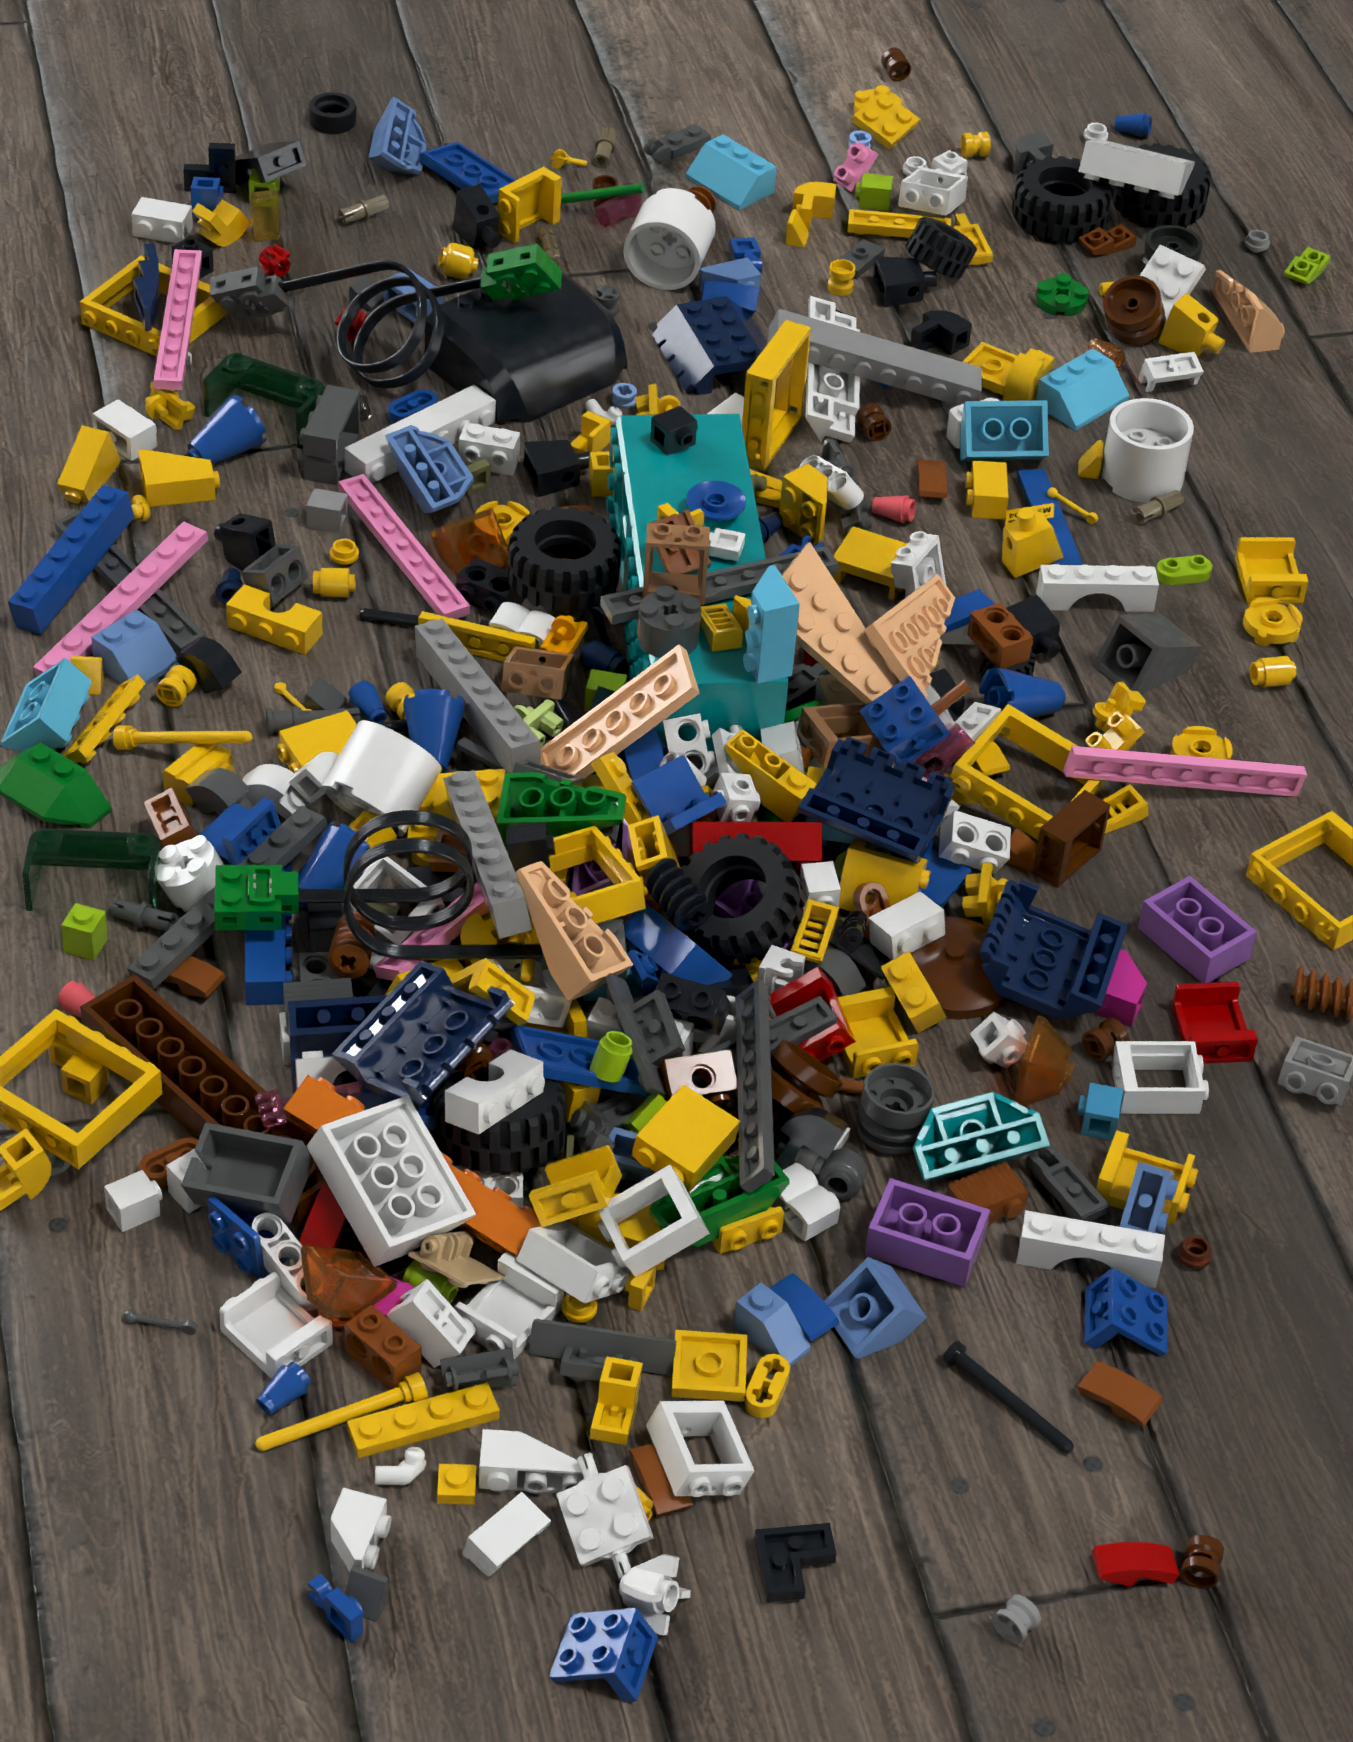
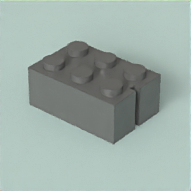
(328, 432)
(248, 1171)

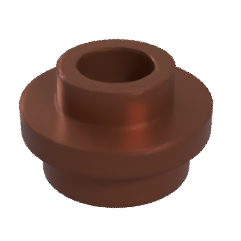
(1195, 1252)

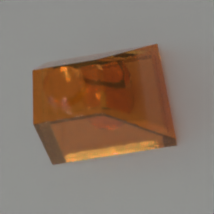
(471, 538)
(1044, 1065)
(342, 1281)

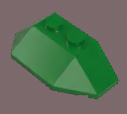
(52, 788)
(721, 1198)

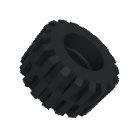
(941, 247)

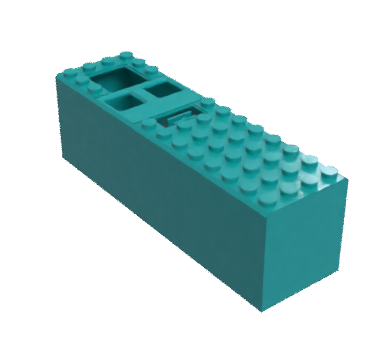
(639, 484)

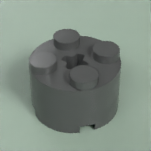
(668, 620)

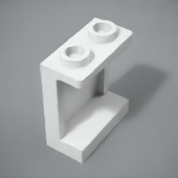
(506, 1307)
(273, 1326)

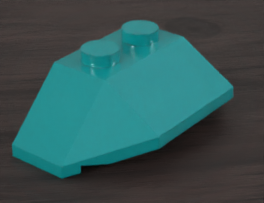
(976, 1136)

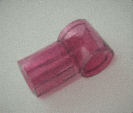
(618, 208)
(947, 750)

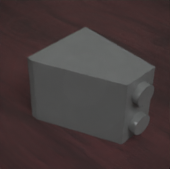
(1145, 652)

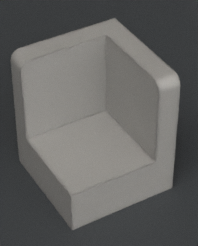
(327, 510)

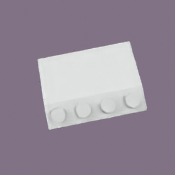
(1136, 167)
(389, 1179)

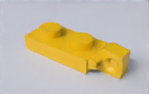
(974, 233)

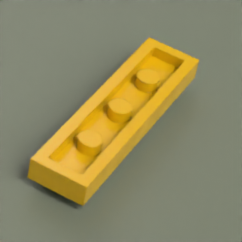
(885, 223)
(482, 639)
(108, 716)
(615, 778)
(423, 1420)

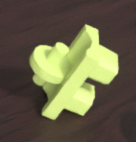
(541, 719)

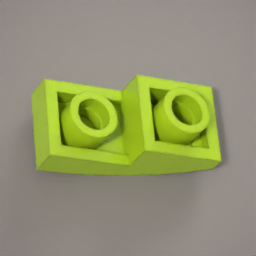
(1307, 266)

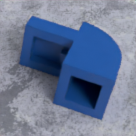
(206, 192)

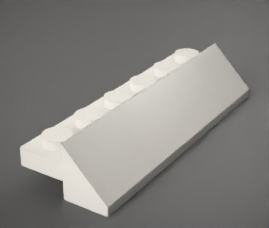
(831, 394)

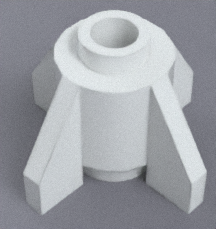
(653, 1590)

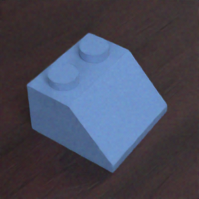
(133, 648)
(874, 1309)

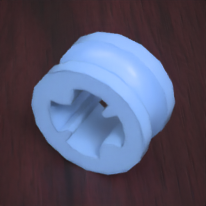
(860, 136)
(624, 395)

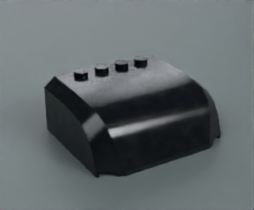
(529, 350)

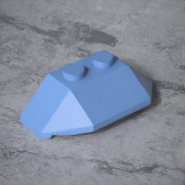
(398, 140)
(429, 468)

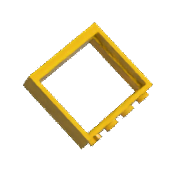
(97, 313)
(768, 426)
(997, 798)
(1283, 891)
(607, 903)
(48, 1132)

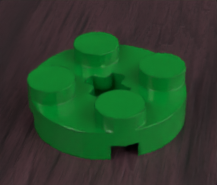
(1061, 295)

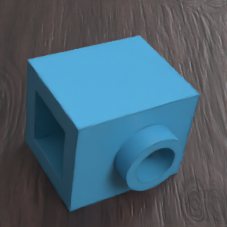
(1100, 1111)

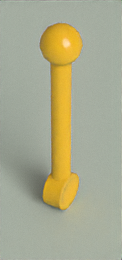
(1090, 517)
(280, 688)

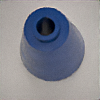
(228, 432)
(1022, 691)
(434, 722)
(326, 860)

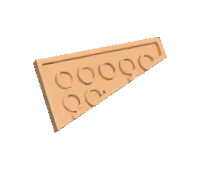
(833, 631)
(912, 631)

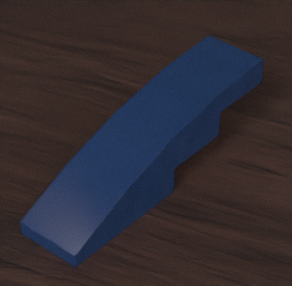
(148, 287)

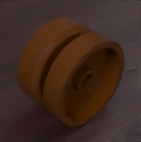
(1134, 310)
(800, 1078)

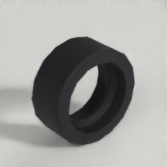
(332, 123)

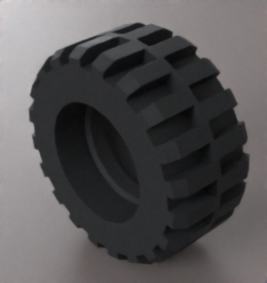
(1058, 201)
(1155, 211)
(568, 535)
(769, 921)
(514, 1143)

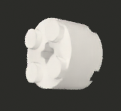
(188, 871)

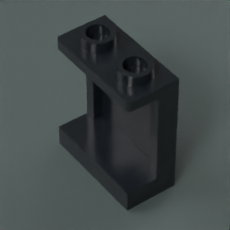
(270, 161)

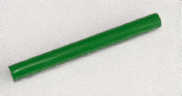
(602, 193)

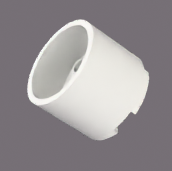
(669, 239)
(1146, 449)
(381, 773)

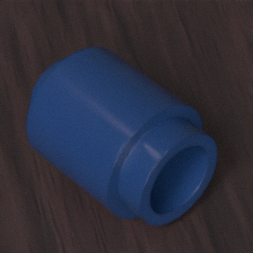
(602, 657)

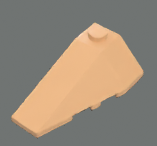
(1248, 314)
(572, 943)

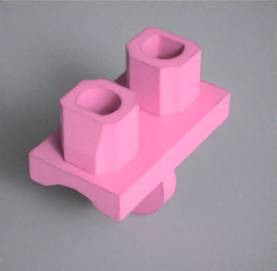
(859, 161)

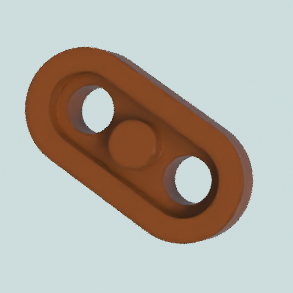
(877, 901)
(155, 1162)

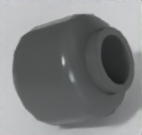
(843, 1173)

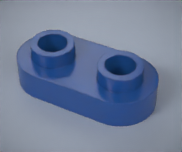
(411, 404)

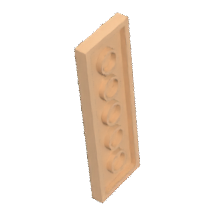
(624, 715)

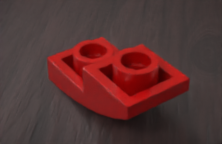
(325, 1221)
(1128, 1561)

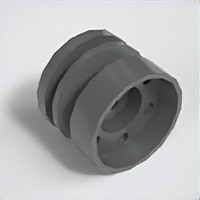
(894, 1107)

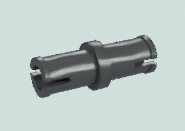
(142, 914)

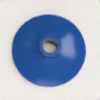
(717, 500)

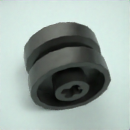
(1175, 238)

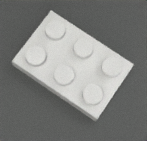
(1173, 275)

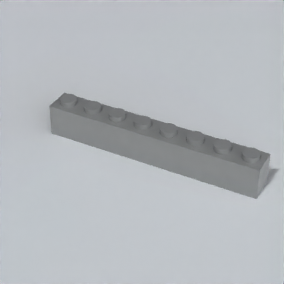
(886, 361)
(485, 705)
(490, 858)

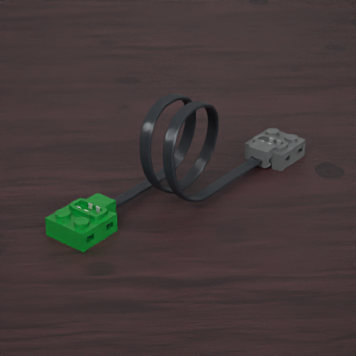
(508, 273)
(259, 895)

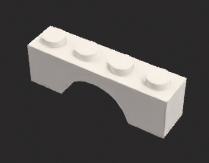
(1065, 584)
(1052, 1239)

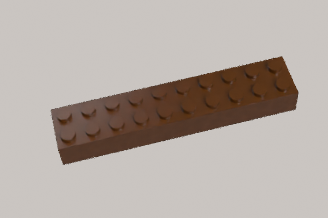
(195, 1075)

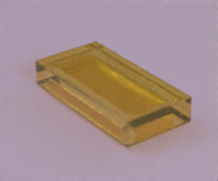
(265, 215)

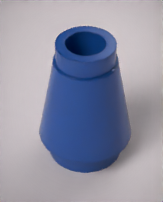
(1134, 124)
(367, 699)
(283, 1388)

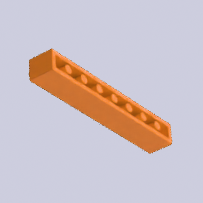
(496, 1221)

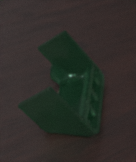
(263, 380)
(91, 850)

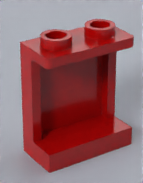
(807, 988)
(1214, 1021)

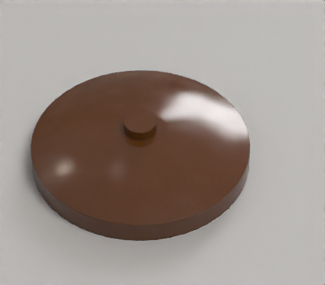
(956, 971)

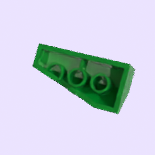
(563, 807)

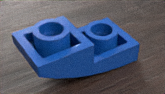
(741, 294)
(644, 971)
(807, 1306)

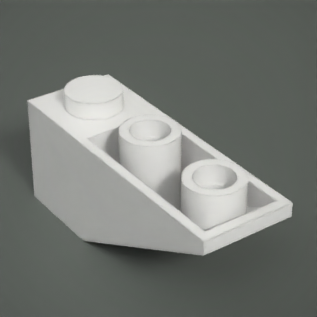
(524, 1464)

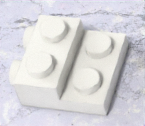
(917, 562)

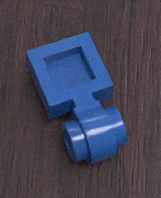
(748, 248)

